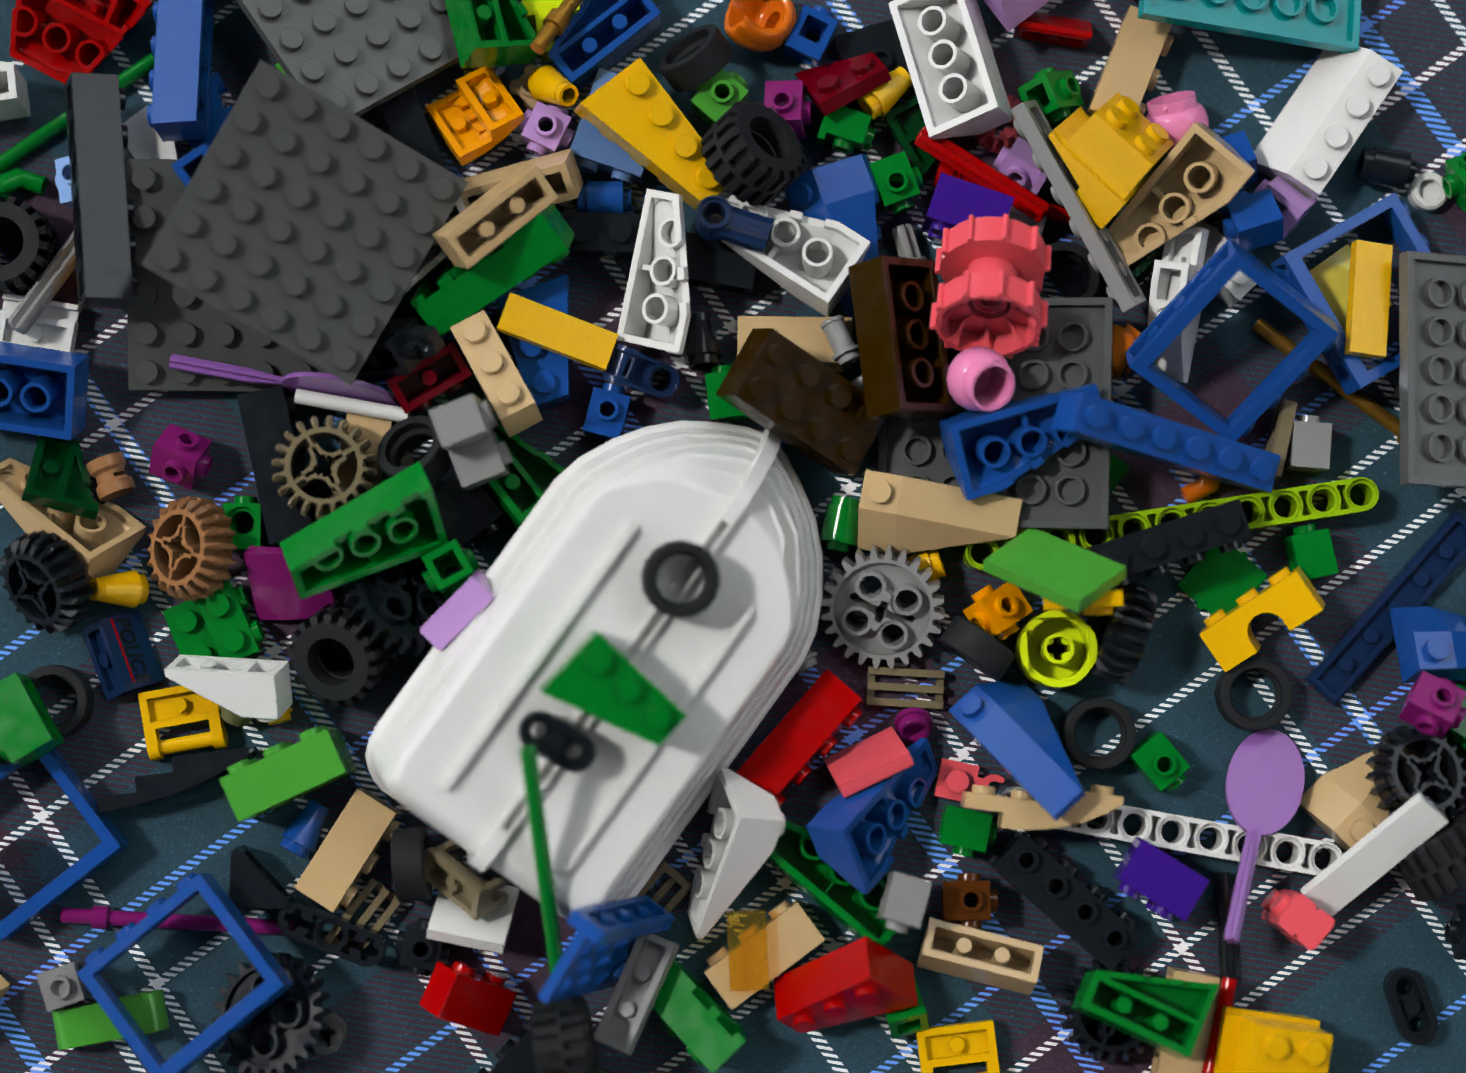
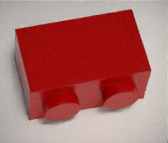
(467, 997)

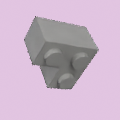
(468, 434)

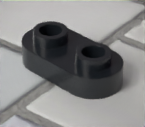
(556, 740)
(1410, 1004)

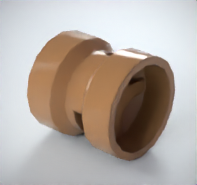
(111, 476)

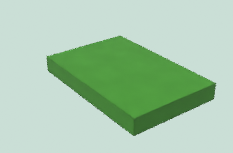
(1055, 569)

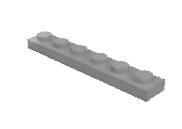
(1102, 249)

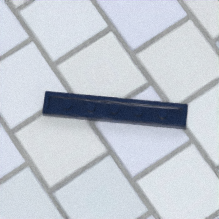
(1374, 627)

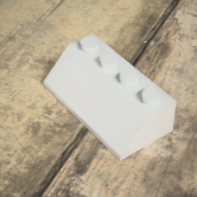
(951, 66)
(1325, 118)

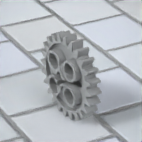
(869, 637)

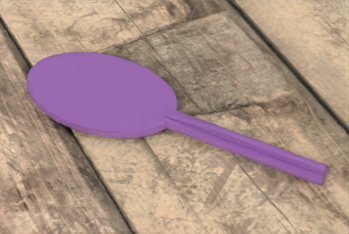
(310, 381)
(1262, 797)

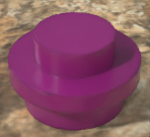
(913, 724)

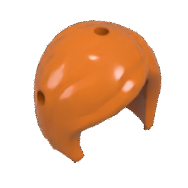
(759, 23)

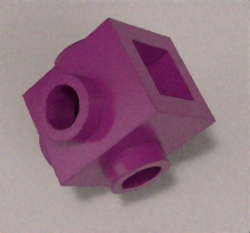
(791, 103)
(181, 457)
(1433, 705)

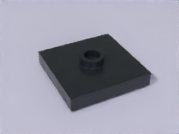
(876, 38)

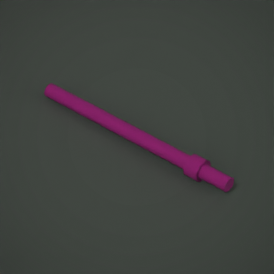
(103, 917)

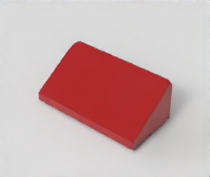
(1055, 30)

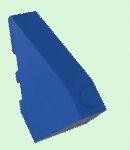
(841, 193)
(1002, 445)
(1429, 642)
(1020, 737)
(861, 830)

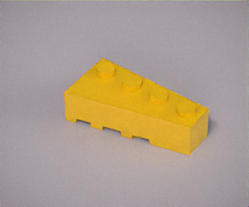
(652, 130)

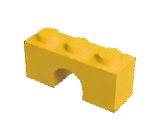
(1287, 596)

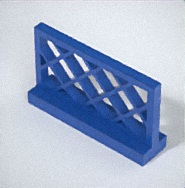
(602, 945)

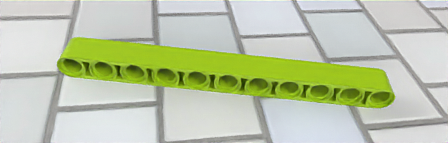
(1261, 504)

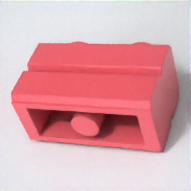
(1296, 918)

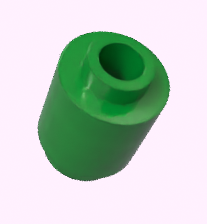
(841, 524)

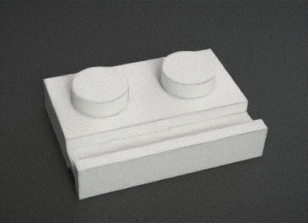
(52, 330)

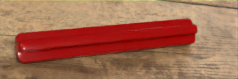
(983, 174)

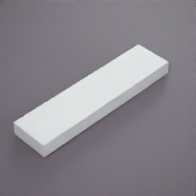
(1375, 854)

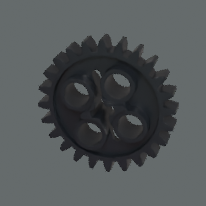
(395, 605)
(292, 1038)

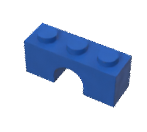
(1251, 218)

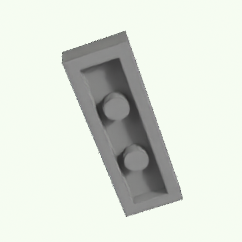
(636, 993)

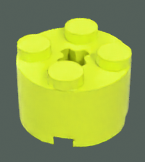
(1069, 631)

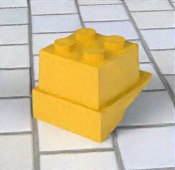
(1110, 154)
(1271, 1043)

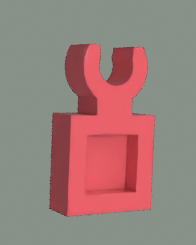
(957, 777)

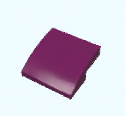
(274, 588)

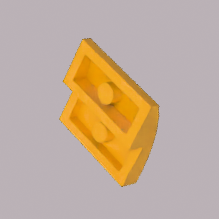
(475, 115)

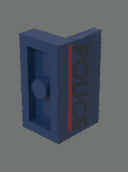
(122, 654)

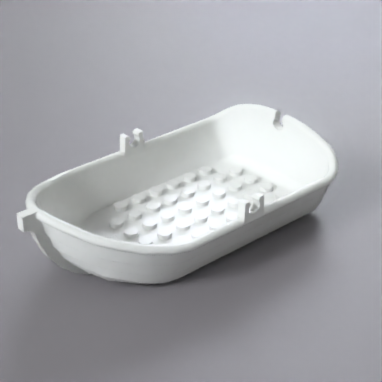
(577, 567)

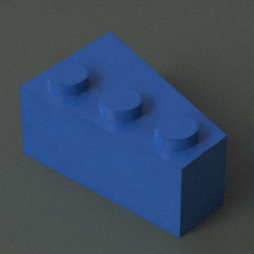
(602, 36)
(543, 371)

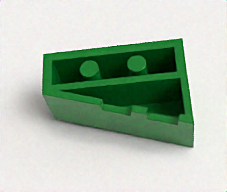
(613, 690)
(697, 1019)

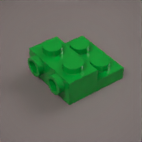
(216, 625)

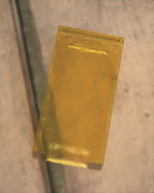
(747, 950)

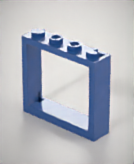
(1291, 268)
(1192, 301)
(111, 845)
(274, 986)

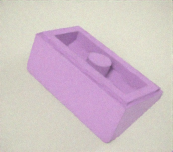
(458, 611)

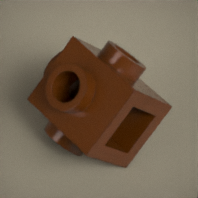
(952, 900)

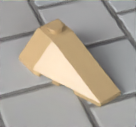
(1184, 189)
(929, 515)

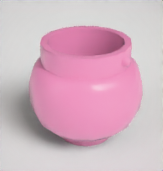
(1176, 113)
(980, 379)

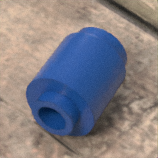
(604, 197)

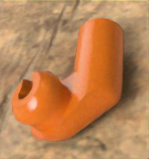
(1199, 489)

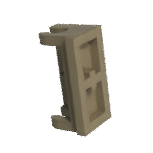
(462, 883)

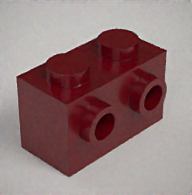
(430, 378)

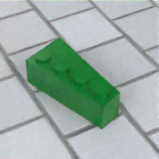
(456, 293)
(367, 534)
(799, 862)

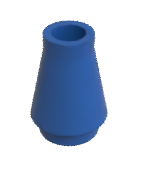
(305, 830)

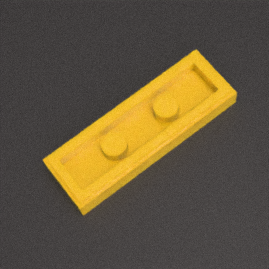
(1368, 299)
(557, 332)

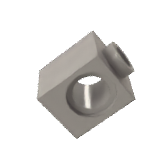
(1309, 445)
(903, 902)
(62, 985)

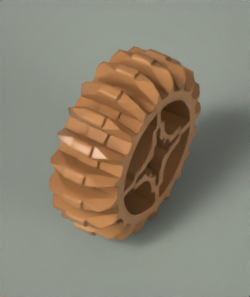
(191, 548)

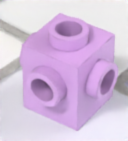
(544, 143)

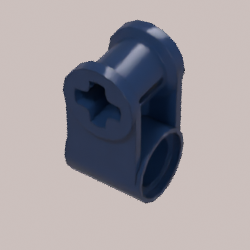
(635, 371)

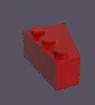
(845, 987)

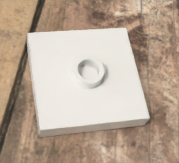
(456, 927)

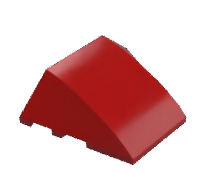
(70, 33)

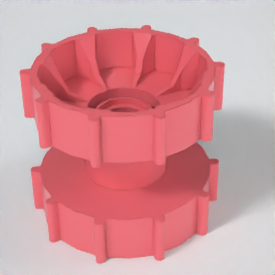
(991, 285)

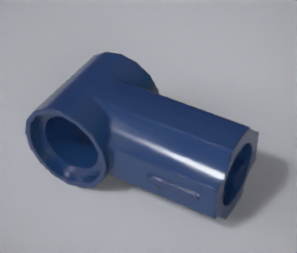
(738, 226)

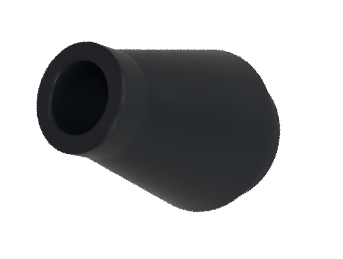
(702, 344)

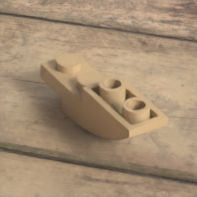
(1024, 813)

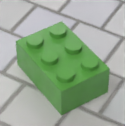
(287, 772)

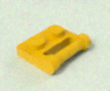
(178, 707)
(958, 1045)

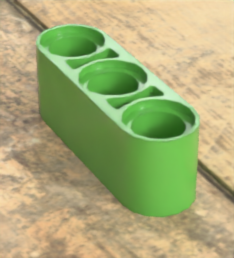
(90, 1025)

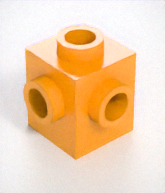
(998, 609)

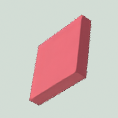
(868, 762)

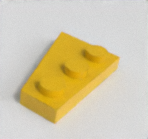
(1102, 606)

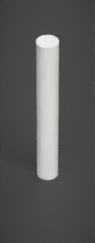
(350, 405)

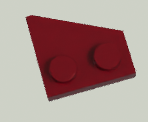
(843, 81)

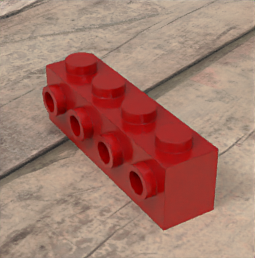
(802, 736)

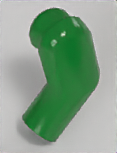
(22, 179)

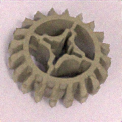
(340, 458)

